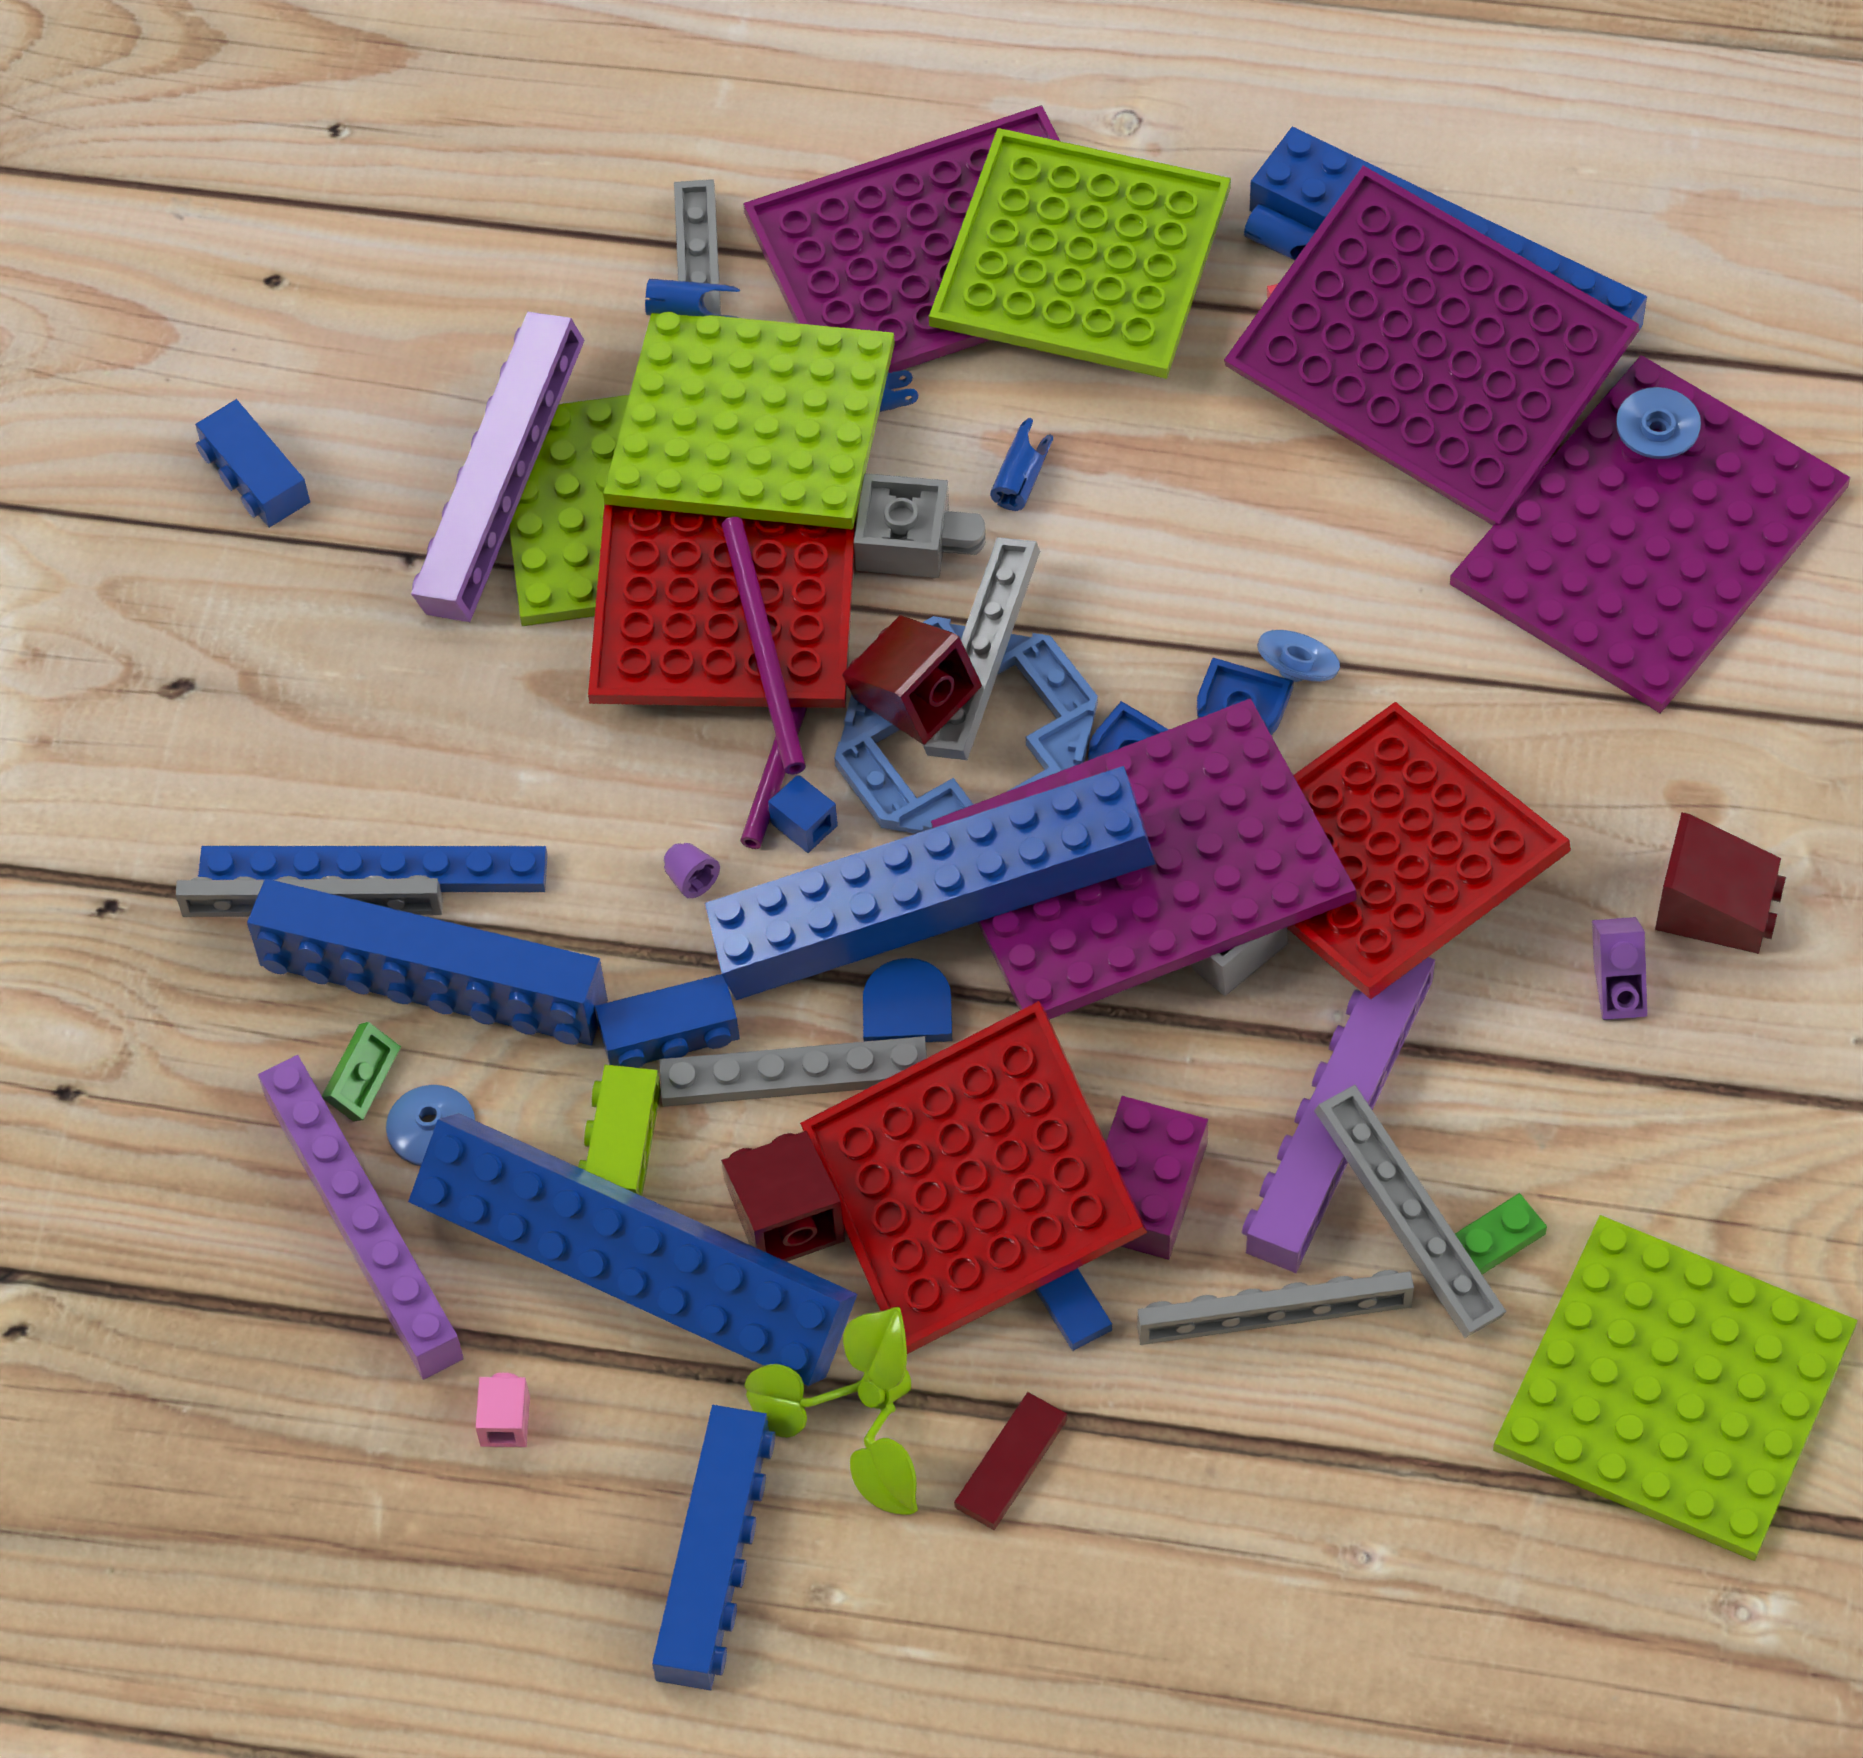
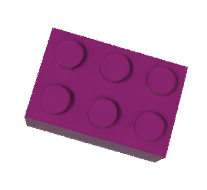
(1159, 1162)

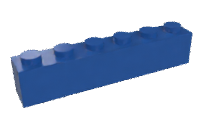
(712, 1548)

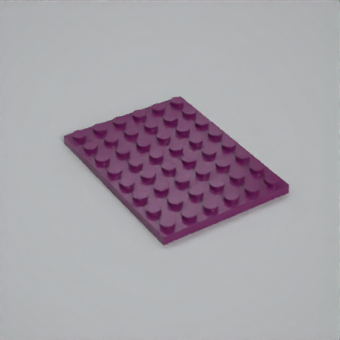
(879, 237)
(1431, 346)
(1646, 557)
(1230, 857)

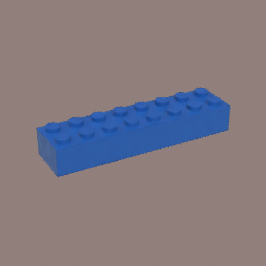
(427, 962)

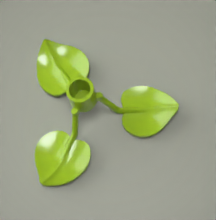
(878, 1348)

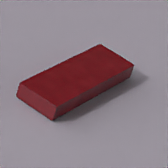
(1010, 1461)

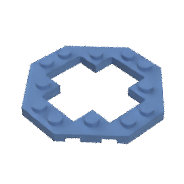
(1055, 745)

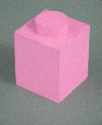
(502, 1411)

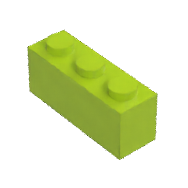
(622, 1125)

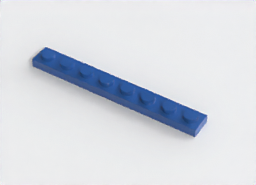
(454, 866)

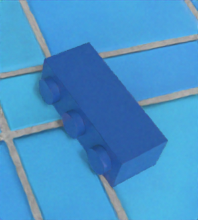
(251, 464)
(668, 1022)

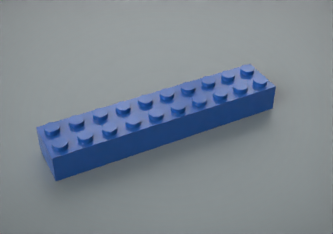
(1309, 176)
(929, 883)
(632, 1248)

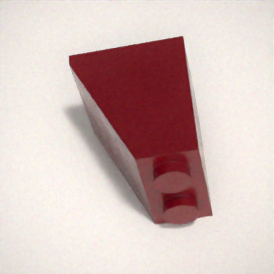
(913, 677)
(1719, 888)
(784, 1197)

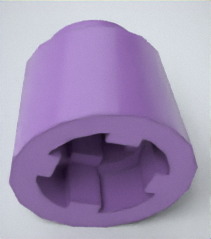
(691, 869)

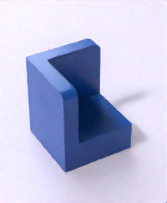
(803, 813)

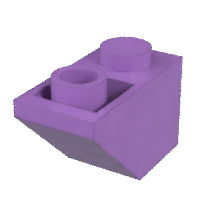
(1620, 967)

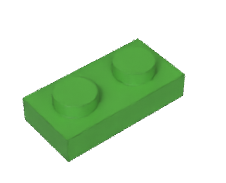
(361, 1071)
(1501, 1233)

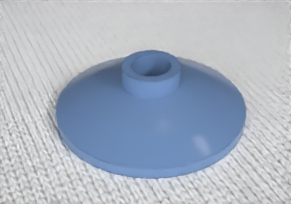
(1659, 410)
(1298, 656)
(404, 1126)

